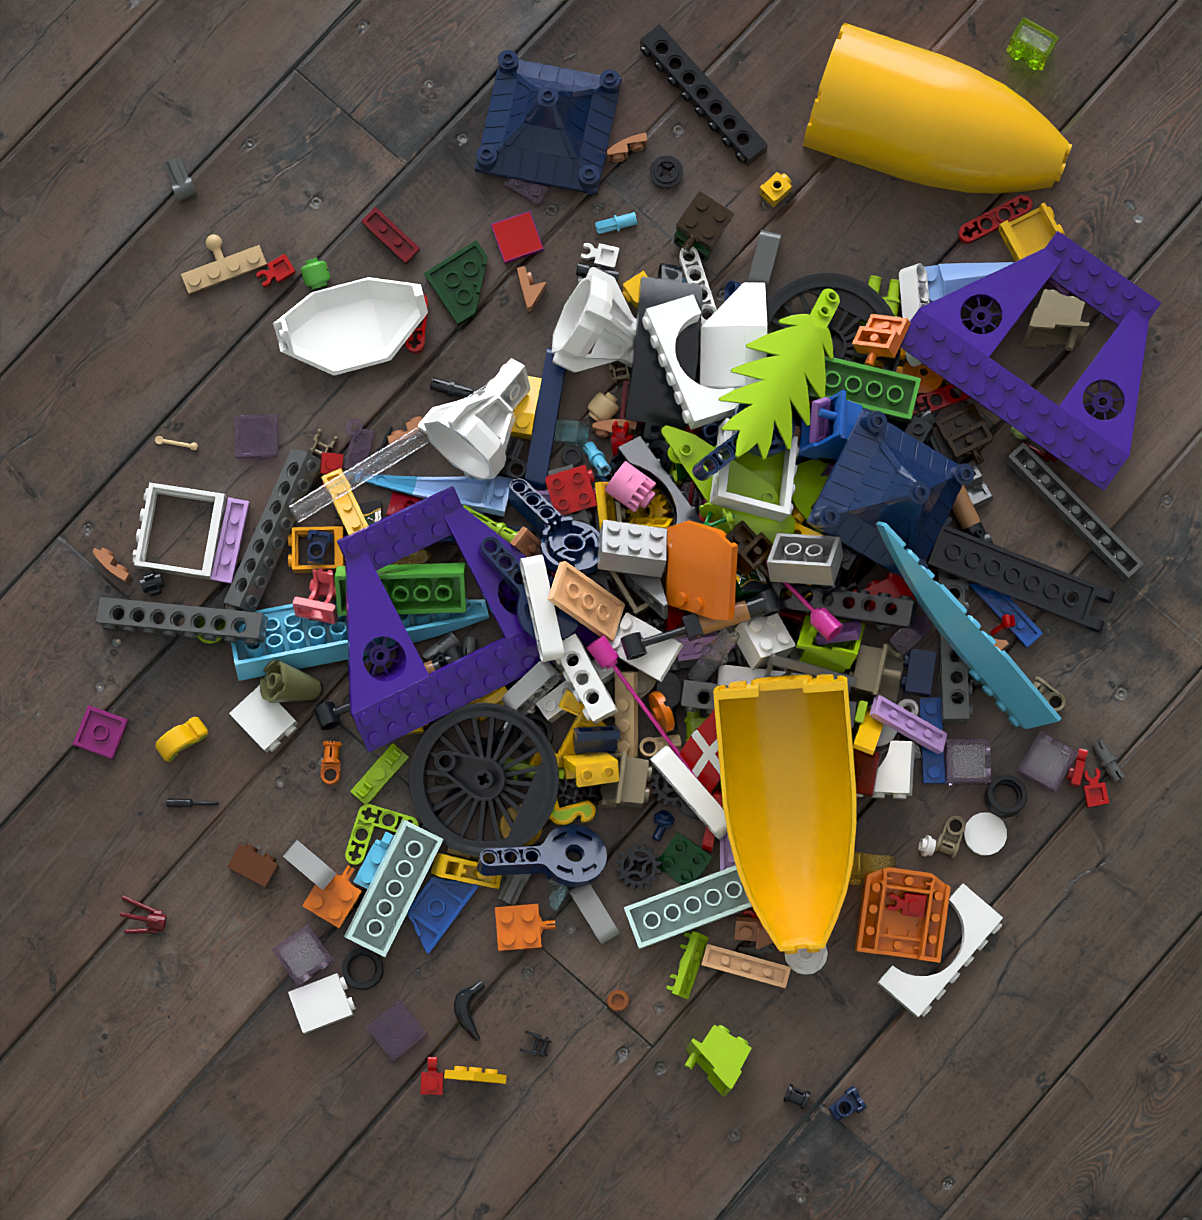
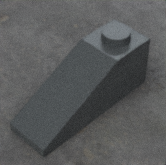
(649, 590)

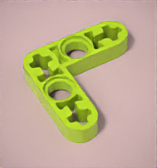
(369, 826)

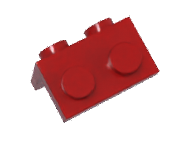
(572, 490)

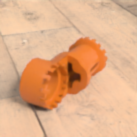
(331, 762)

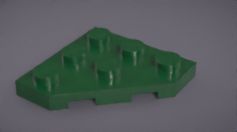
(460, 281)

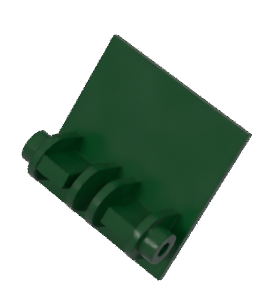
(683, 860)

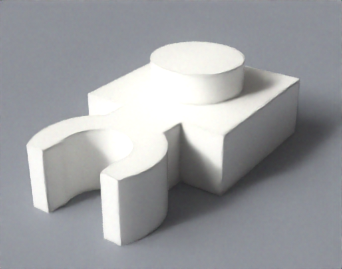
(604, 255)

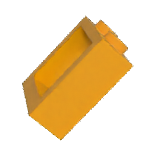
(293, 540)

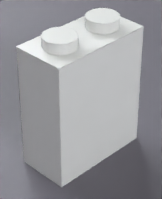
(264, 720)
(322, 1003)

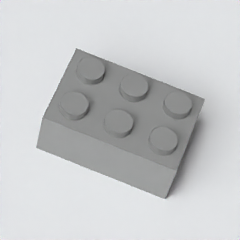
(632, 548)
(805, 559)

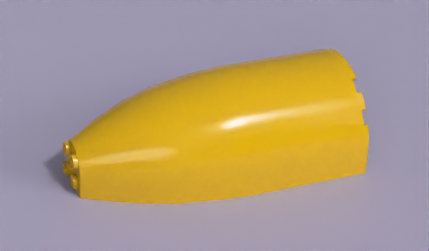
(930, 119)
(789, 800)

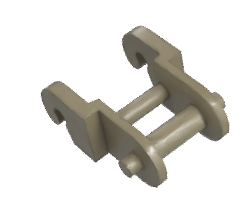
(626, 376)
(314, 450)

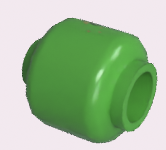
(315, 273)

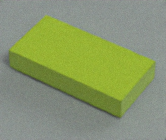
(860, 713)

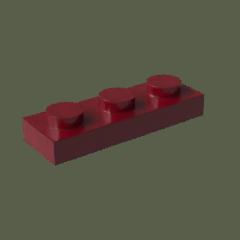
(390, 235)

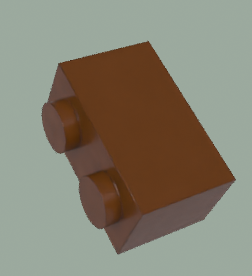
(254, 866)

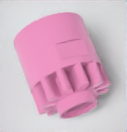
(631, 487)

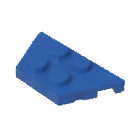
(438, 908)

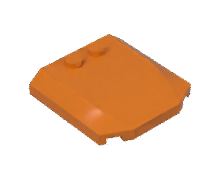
(701, 570)
(896, 934)

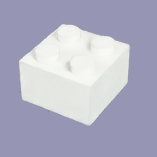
(761, 638)

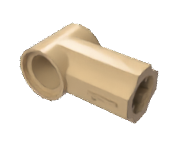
(659, 743)

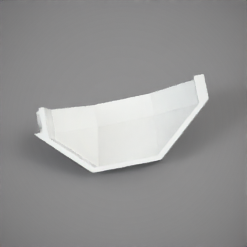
(351, 324)
(726, 335)

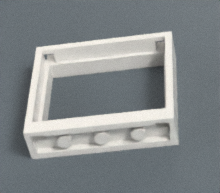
(752, 506)
(147, 515)

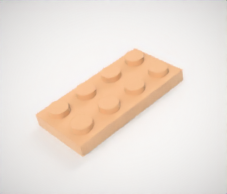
(586, 601)

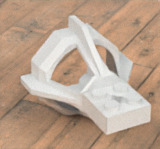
(593, 315)
(479, 421)

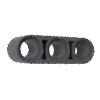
(764, 258)

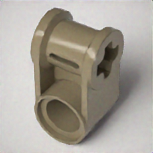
(1049, 692)
(950, 838)

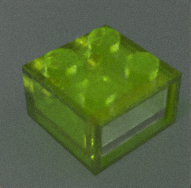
(1032, 44)

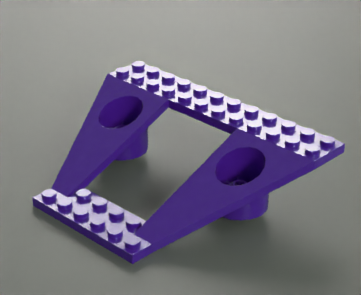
(1066, 431)
(405, 694)

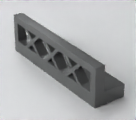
(804, 667)

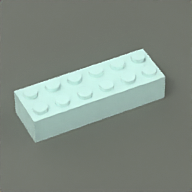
(393, 888)
(687, 907)

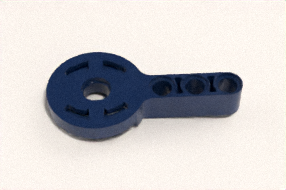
(728, 451)
(556, 530)
(566, 623)
(550, 856)

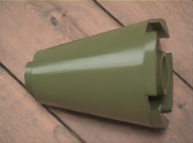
(287, 684)

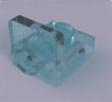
(571, 432)
(557, 897)

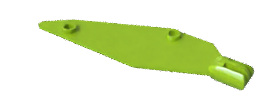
(740, 482)

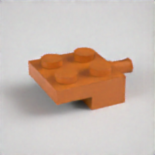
(880, 337)
(335, 900)
(520, 927)

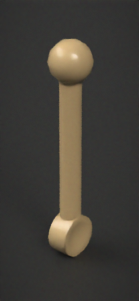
(159, 440)

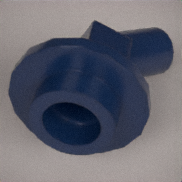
(664, 820)

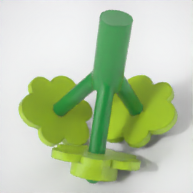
(712, 512)

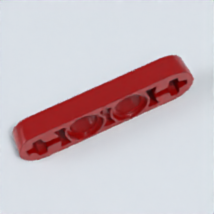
(994, 218)
(944, 394)

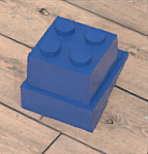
(841, 418)

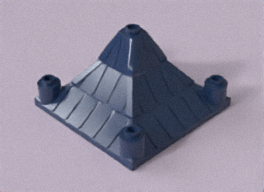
(548, 124)
(891, 481)

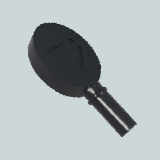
(672, 691)

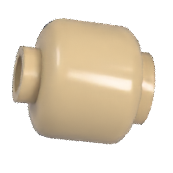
(603, 406)

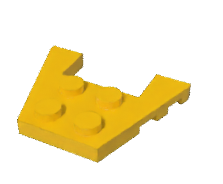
(569, 703)

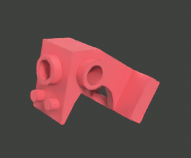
(323, 586)

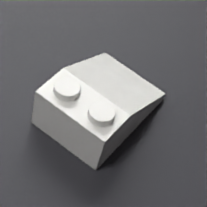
(658, 656)

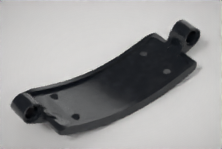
(649, 394)

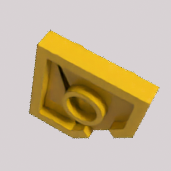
(475, 1074)

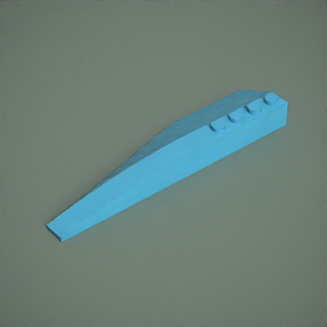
(313, 643)
(986, 662)

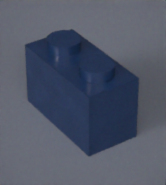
(919, 672)

